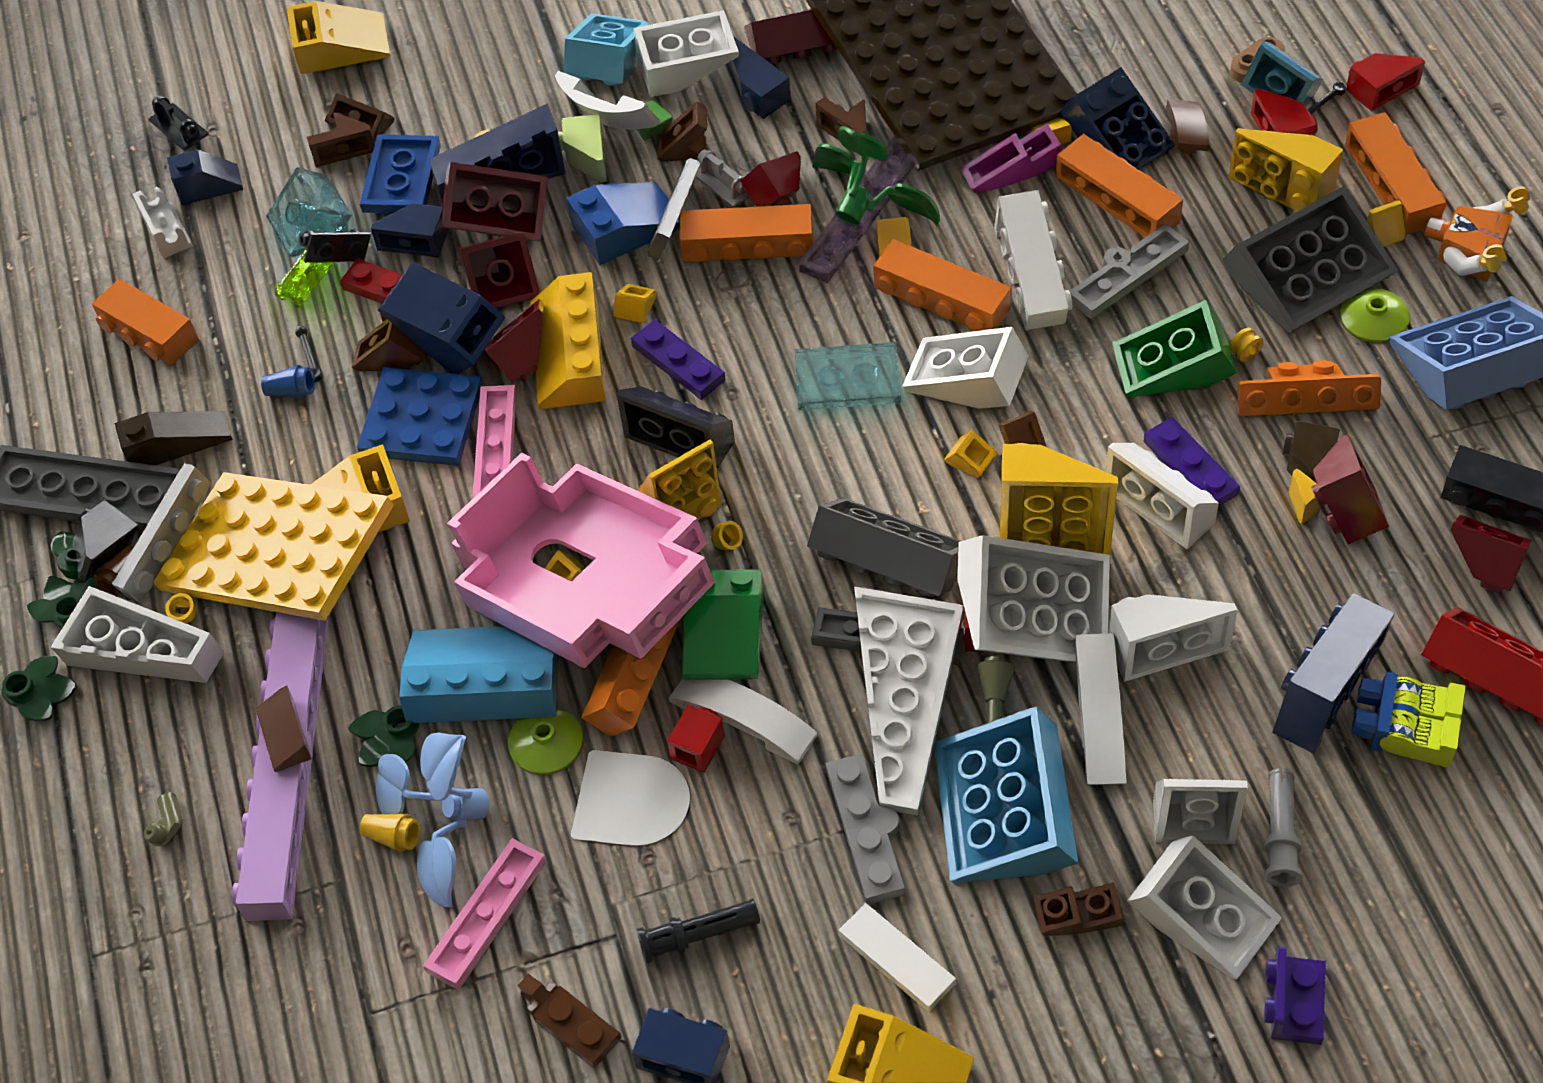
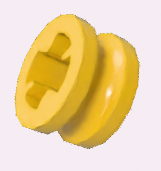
(1246, 344)

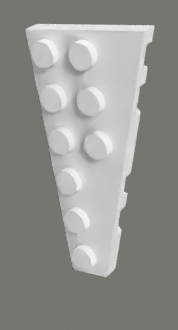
(907, 669)

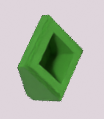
(664, 117)

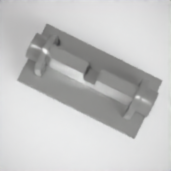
(720, 179)

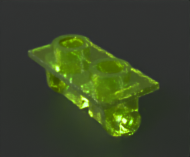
(301, 280)

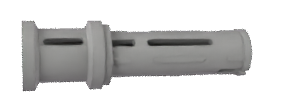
(1282, 842)

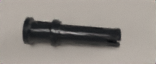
(678, 933)

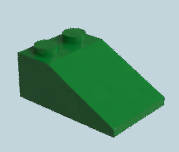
(1175, 354)
(725, 628)

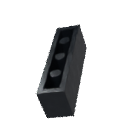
(1496, 488)

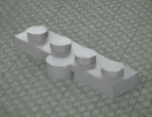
(1127, 270)
(162, 533)
(866, 828)

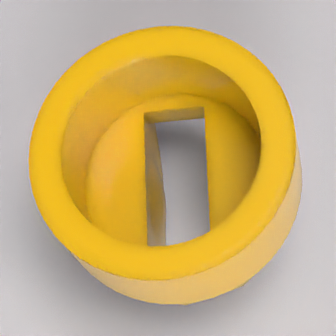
(728, 531)
(183, 602)

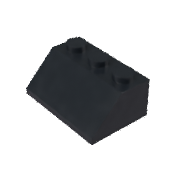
(672, 424)

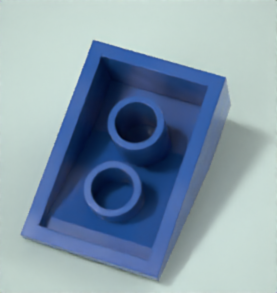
(617, 217)

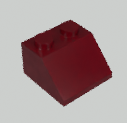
(1348, 493)

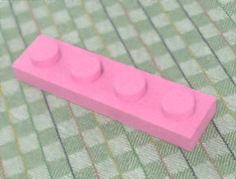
(494, 433)
(484, 914)

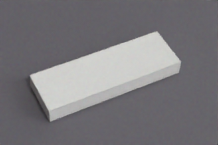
(897, 957)

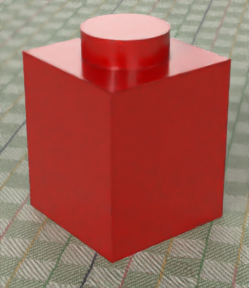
(696, 738)

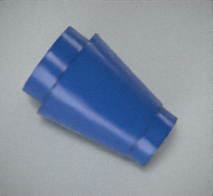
(291, 382)

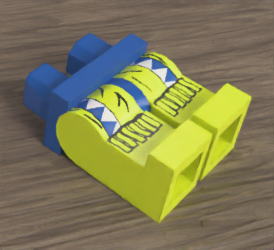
(1410, 718)

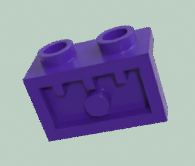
(1296, 999)

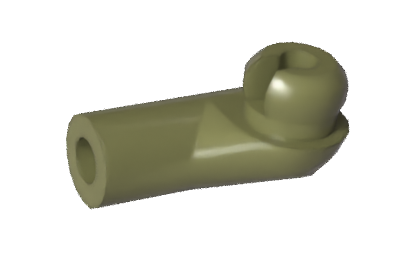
(170, 822)

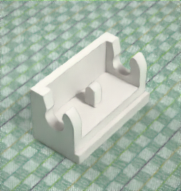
(163, 223)

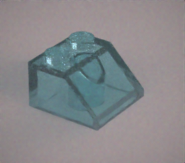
(305, 204)

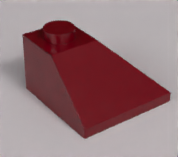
(501, 270)
(518, 343)
(1490, 552)

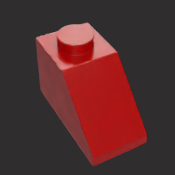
(1383, 78)
(1282, 114)

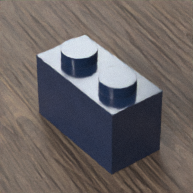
(681, 1047)

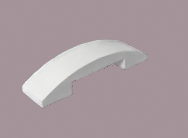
(627, 113)
(749, 712)

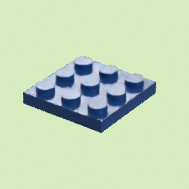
(421, 415)

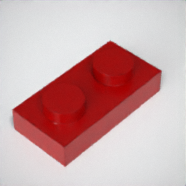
(369, 280)

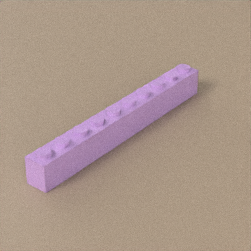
(279, 798)

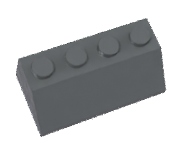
(886, 546)

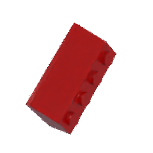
(1488, 660)

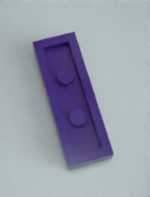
(678, 359)
(1186, 455)

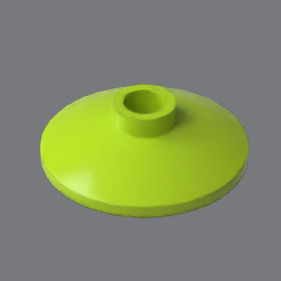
(1374, 315)
(548, 753)

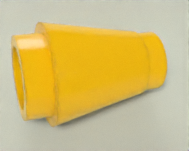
(391, 830)

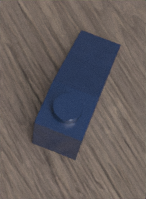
(759, 82)

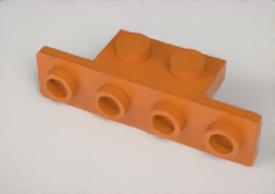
(1308, 389)

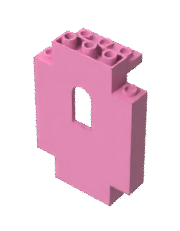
(628, 596)

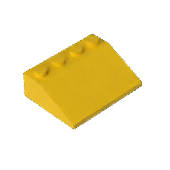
(1055, 499)

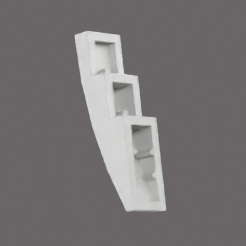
(1100, 709)

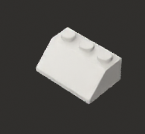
(1161, 494)

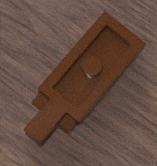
(569, 1020)

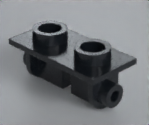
(176, 123)
(335, 246)

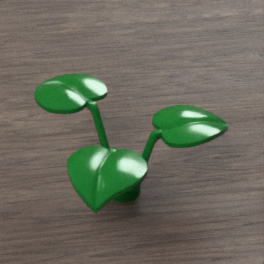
(857, 198)

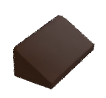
(377, 120)
(282, 730)

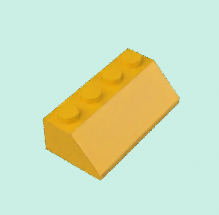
(569, 344)

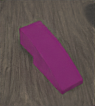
(1013, 160)

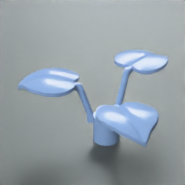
(439, 766)

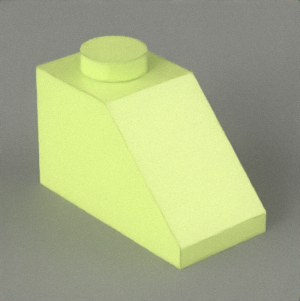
(584, 145)

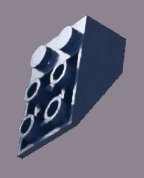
(1118, 119)
(441, 317)

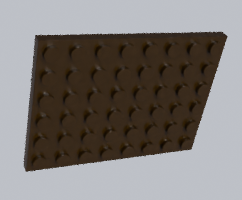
(947, 71)

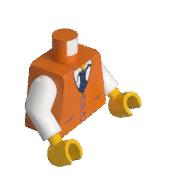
(1476, 235)

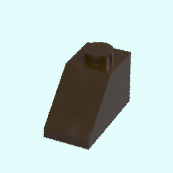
(1308, 446)

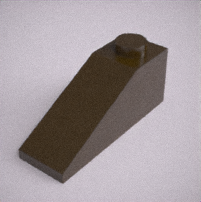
(166, 436)

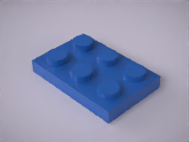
(399, 172)

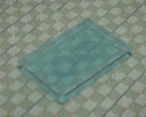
(847, 376)

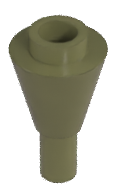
(995, 679)

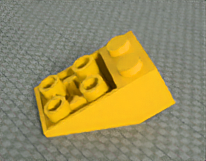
(335, 36)
(1285, 166)
(371, 474)
(687, 482)
(889, 1050)

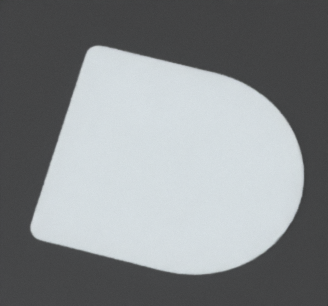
(629, 799)

